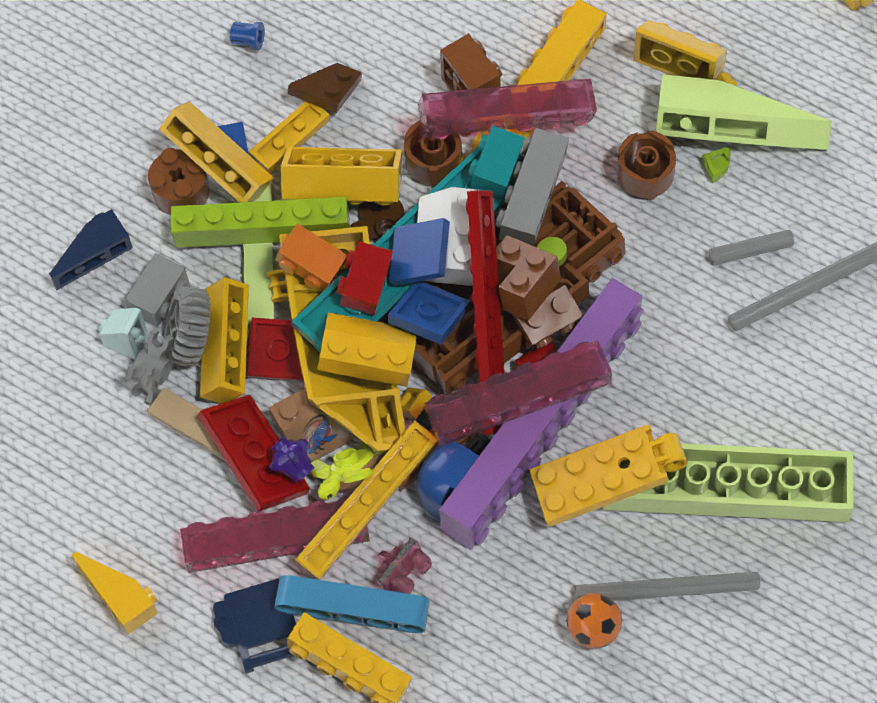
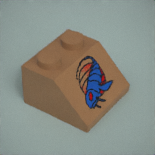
(300, 419)

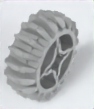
(188, 324)

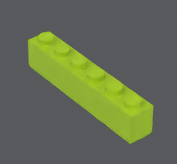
(254, 220)

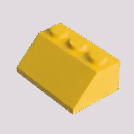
(677, 52)
(367, 350)

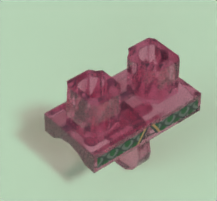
(399, 564)

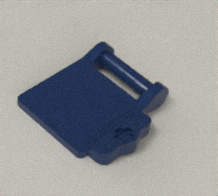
(250, 620)

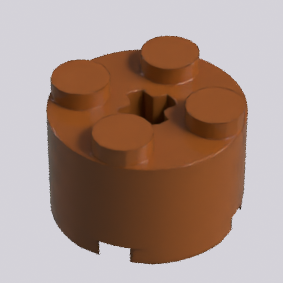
(429, 158)
(646, 164)
(177, 180)

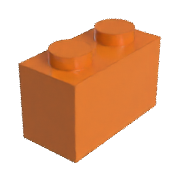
(310, 258)

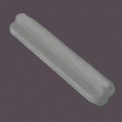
(751, 247)

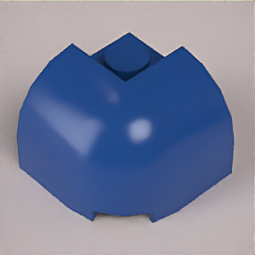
(441, 475)

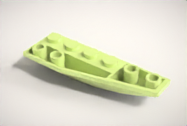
(735, 115)

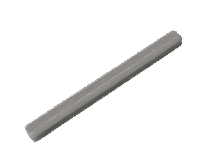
(803, 287)
(673, 586)

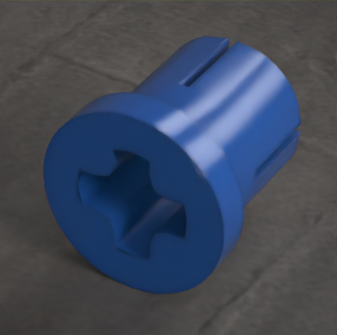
(248, 34)

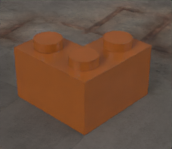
(467, 66)
(526, 276)

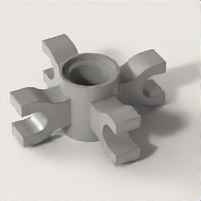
(151, 366)

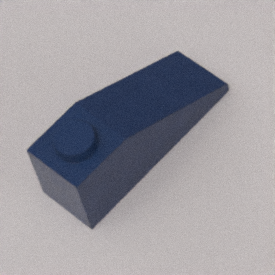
(94, 246)

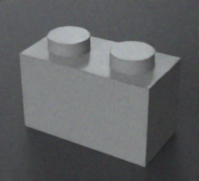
(155, 288)

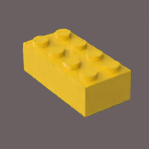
(342, 173)

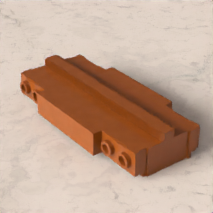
(591, 247)

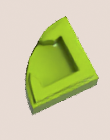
(716, 163)

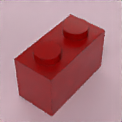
(365, 278)

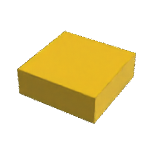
(414, 401)

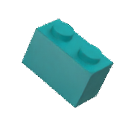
(497, 161)

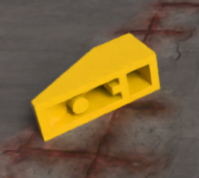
(120, 593)

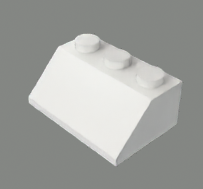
(452, 206)

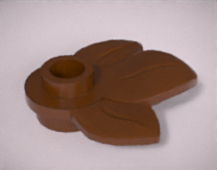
(378, 217)

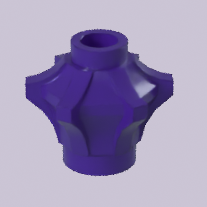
(291, 458)

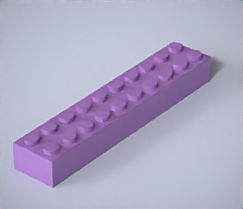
(520, 442)

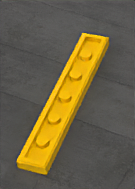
(366, 500)

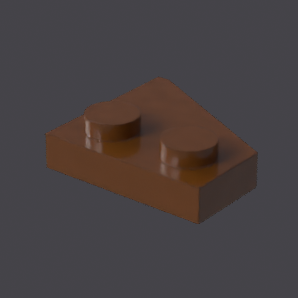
(327, 87)

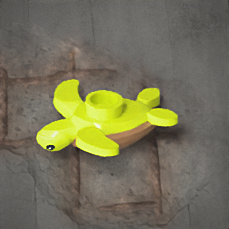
(346, 471)

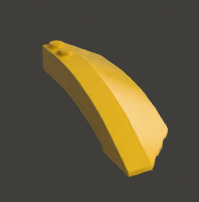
(360, 405)

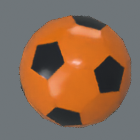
(594, 620)

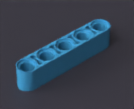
(352, 604)

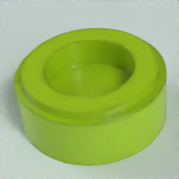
(554, 246)

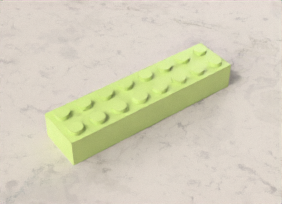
(753, 484)

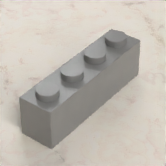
(533, 187)

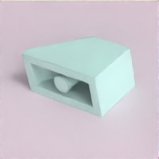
(124, 331)

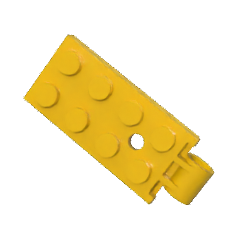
(593, 474)

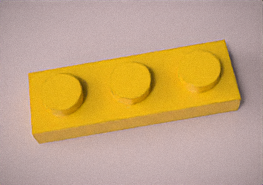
(289, 133)

